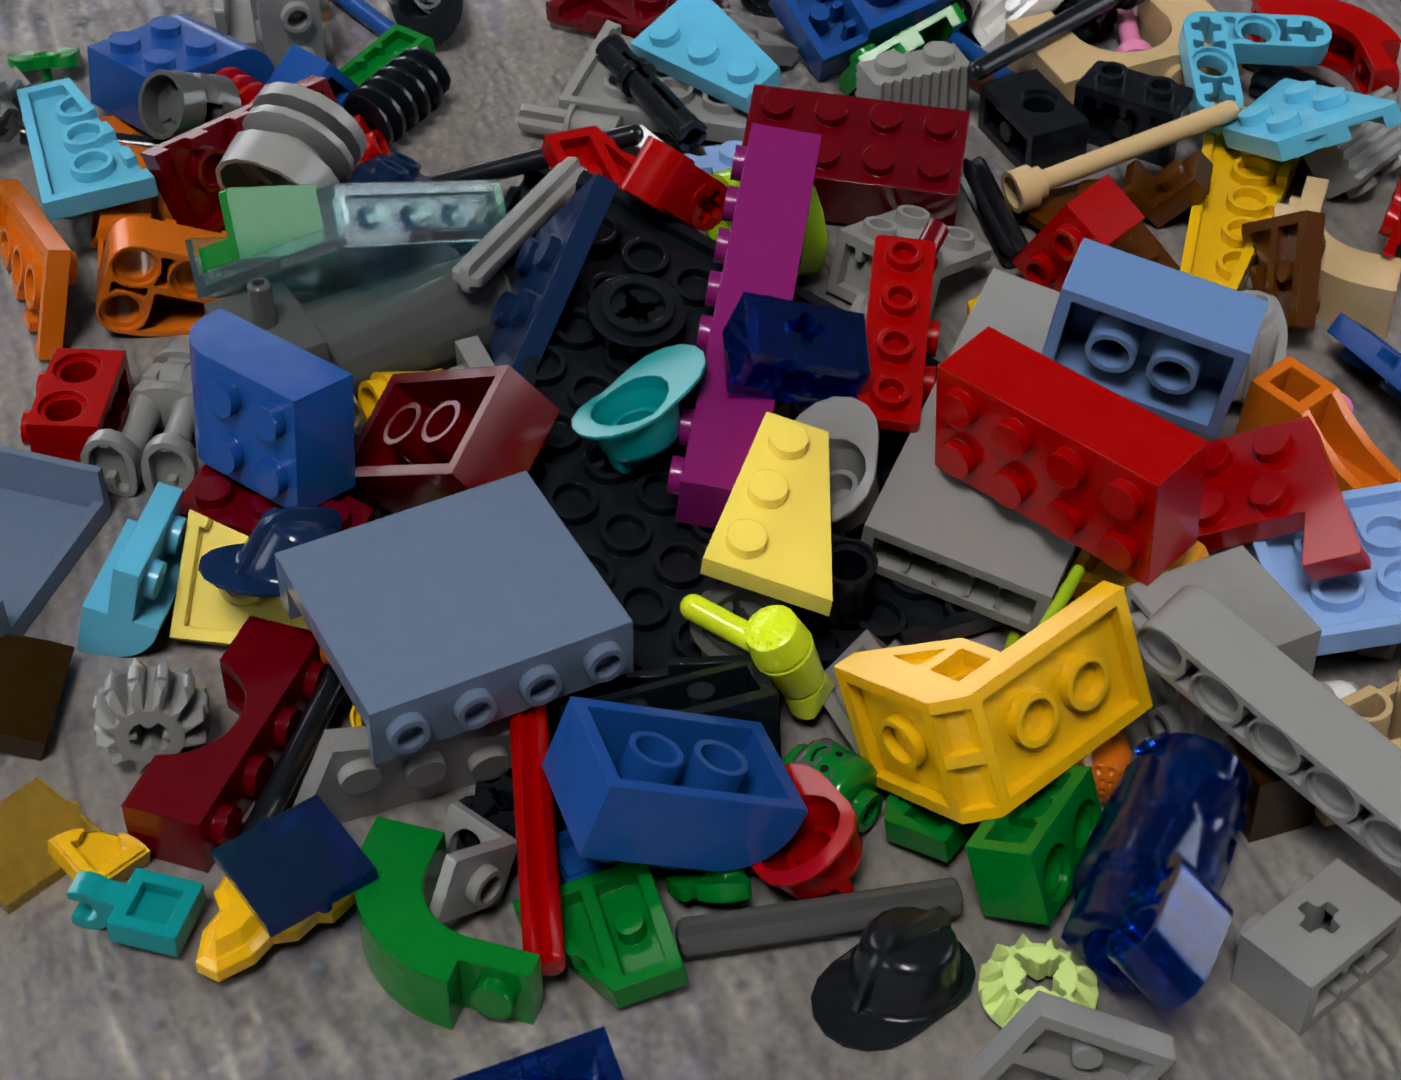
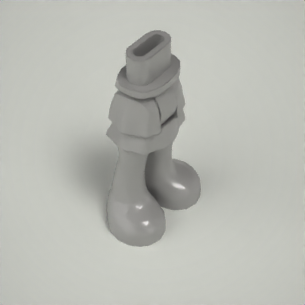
(161, 402)

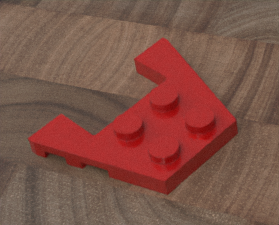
(1278, 485)

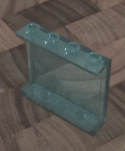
(365, 237)

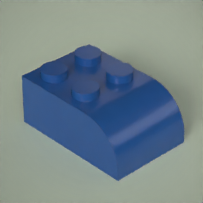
(166, 43)
(270, 412)
(670, 787)

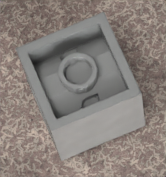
(1251, 594)

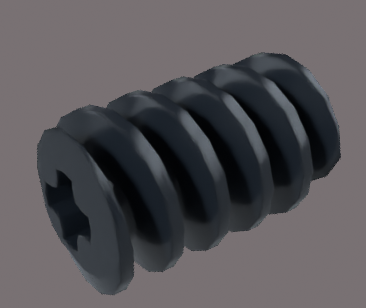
(400, 93)

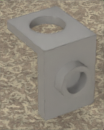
(474, 875)

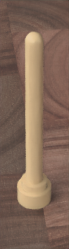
(1027, 186)

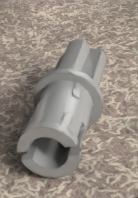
(551, 120)

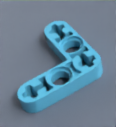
(1302, 44)

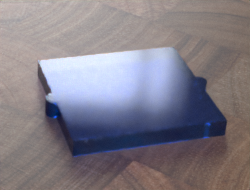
(294, 865)

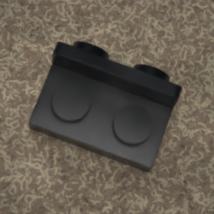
(1127, 103)

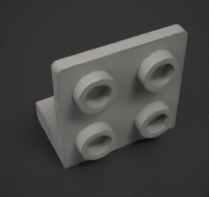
(855, 245)

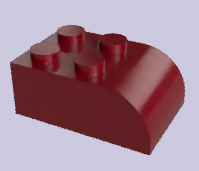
(449, 434)

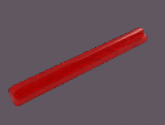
(536, 840)

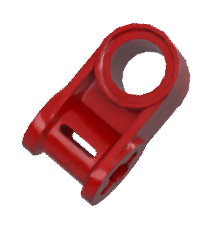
(675, 185)

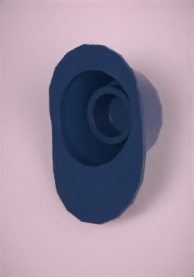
(251, 566)

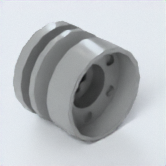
(292, 140)

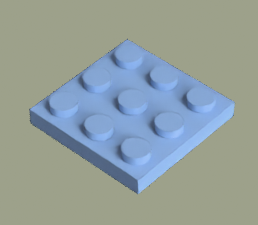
(1356, 607)

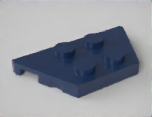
(547, 276)

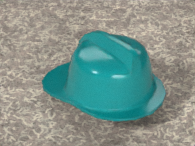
(641, 408)

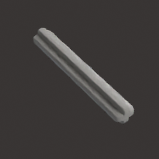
(517, 226)

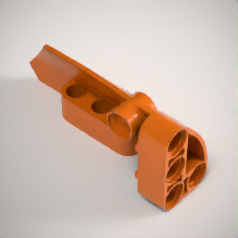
(144, 263)

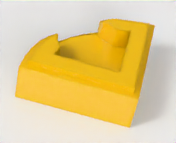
(98, 852)

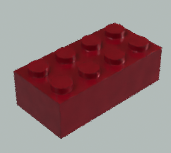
(872, 150)

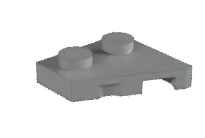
(1071, 1042)

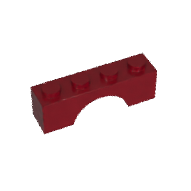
(199, 796)

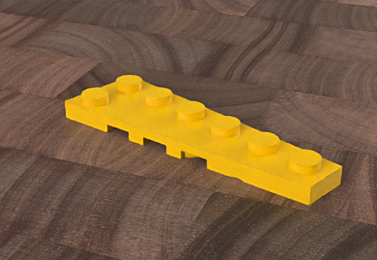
(1240, 192)

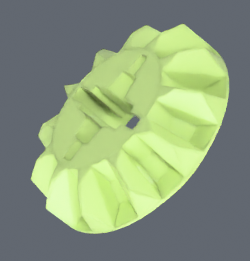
(1004, 977)

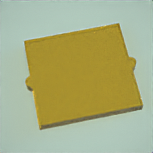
(26, 824)

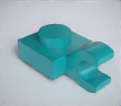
(144, 913)

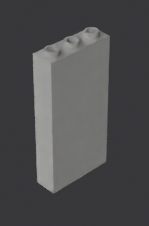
(952, 536)

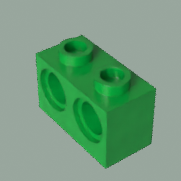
(1030, 855)

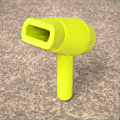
(778, 647)

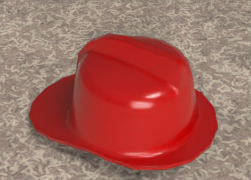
(823, 849)

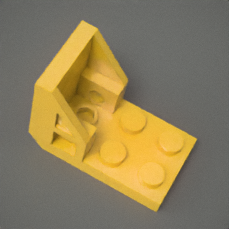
(990, 727)

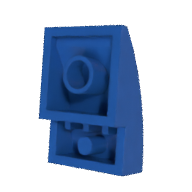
(837, 28)

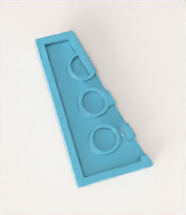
(77, 154)

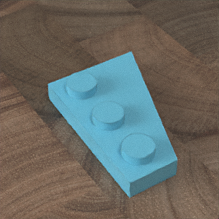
(707, 51)

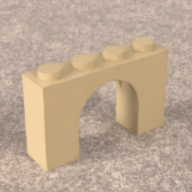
(1069, 58)

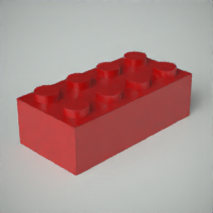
(1069, 454)

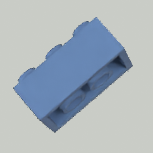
(1154, 334)

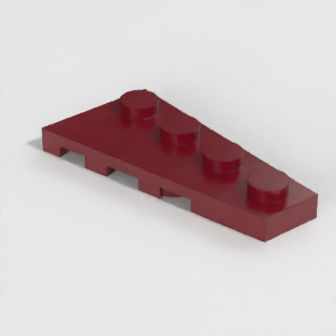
(188, 162)

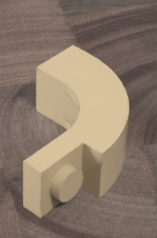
(1350, 279)

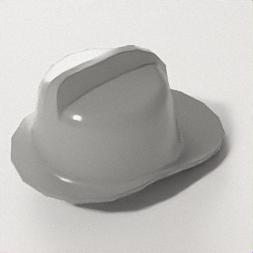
(851, 458)

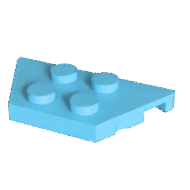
(1304, 117)

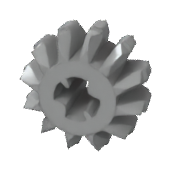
(150, 713)

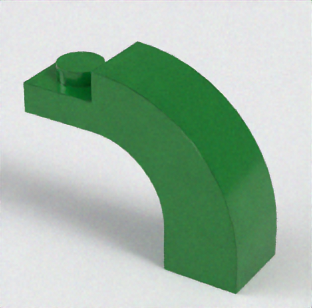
(421, 959)

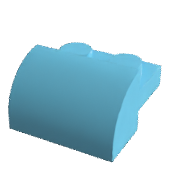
(136, 580)

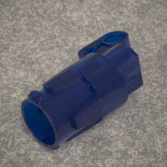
(1155, 870)

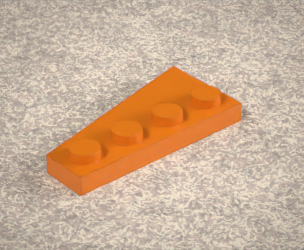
(39, 265)

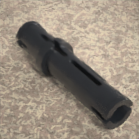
(638, 80)

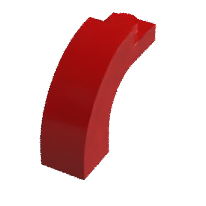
(1361, 44)

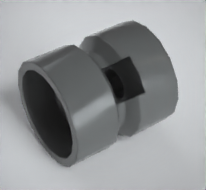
(181, 101)

